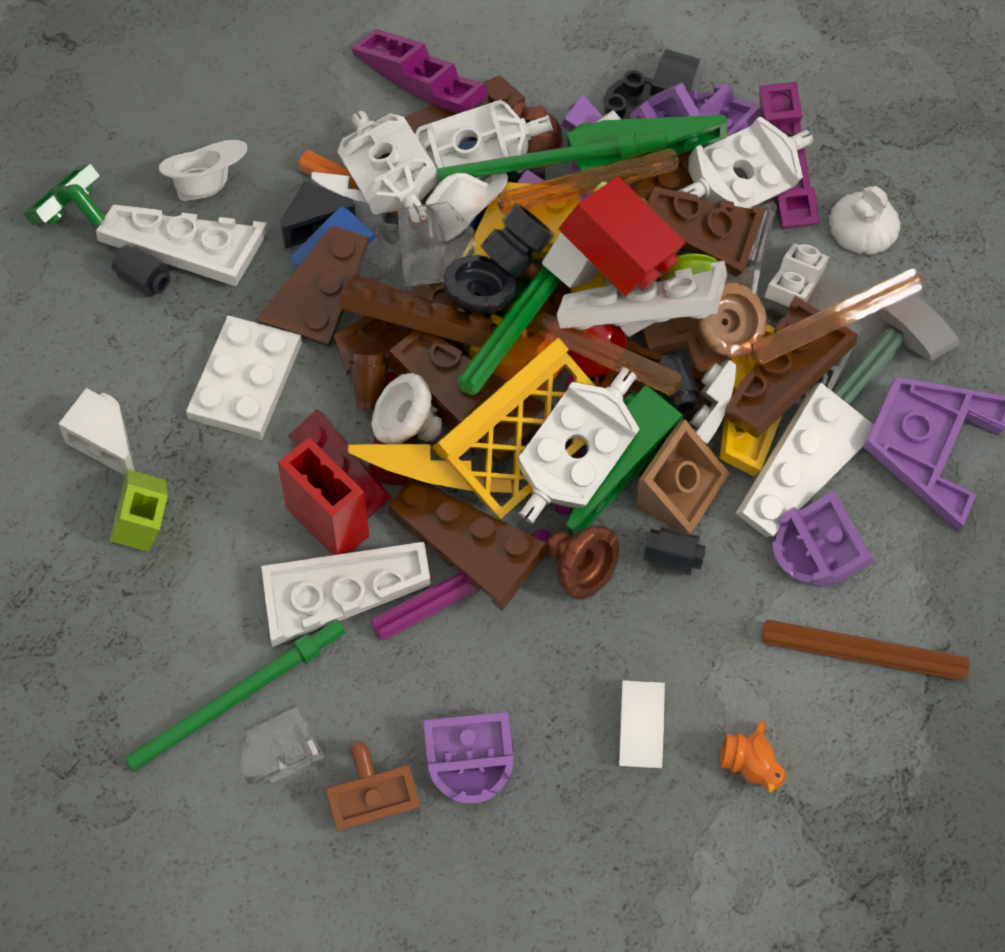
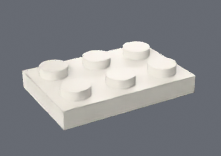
(244, 377)

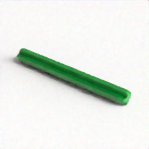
(507, 331)

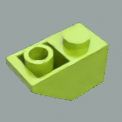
(139, 510)

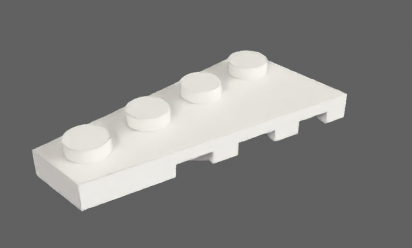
(199, 246)
(681, 296)
(808, 455)
(319, 590)

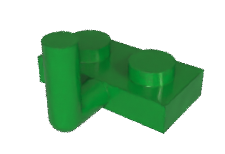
(72, 187)

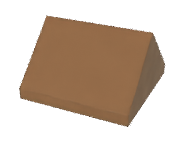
(681, 480)

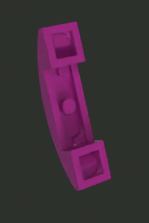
(782, 109)

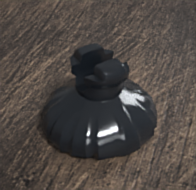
(478, 285)

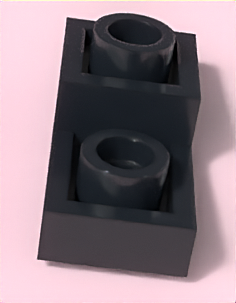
(674, 69)

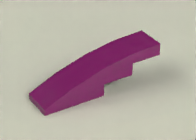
(411, 67)

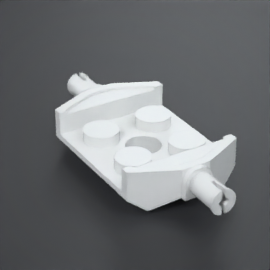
(494, 125)
(760, 151)
(392, 181)
(584, 413)

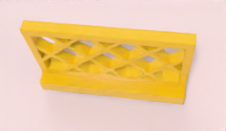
(495, 410)

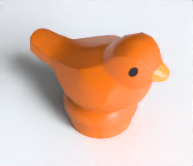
(752, 758)

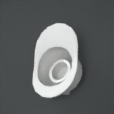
(203, 170)
(468, 193)

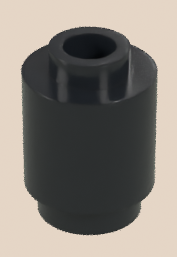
(141, 270)
(686, 397)
(674, 550)

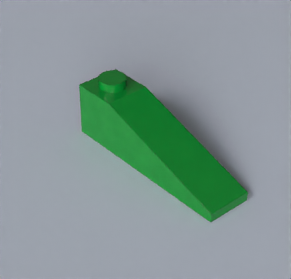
(682, 134)
(656, 422)

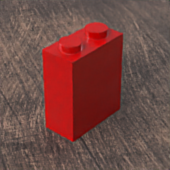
(622, 237)
(323, 498)

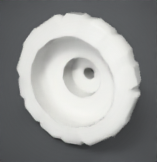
(865, 221)
(405, 411)

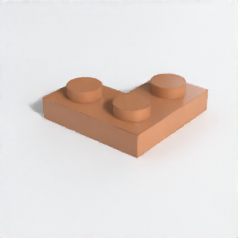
(681, 334)

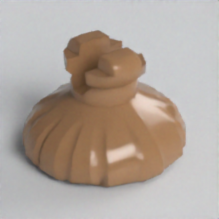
(737, 323)

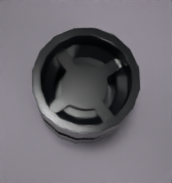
(517, 240)

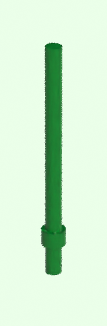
(626, 145)
(303, 650)

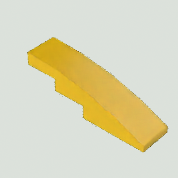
(415, 462)

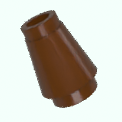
(368, 377)

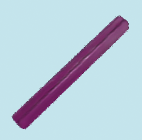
(428, 602)

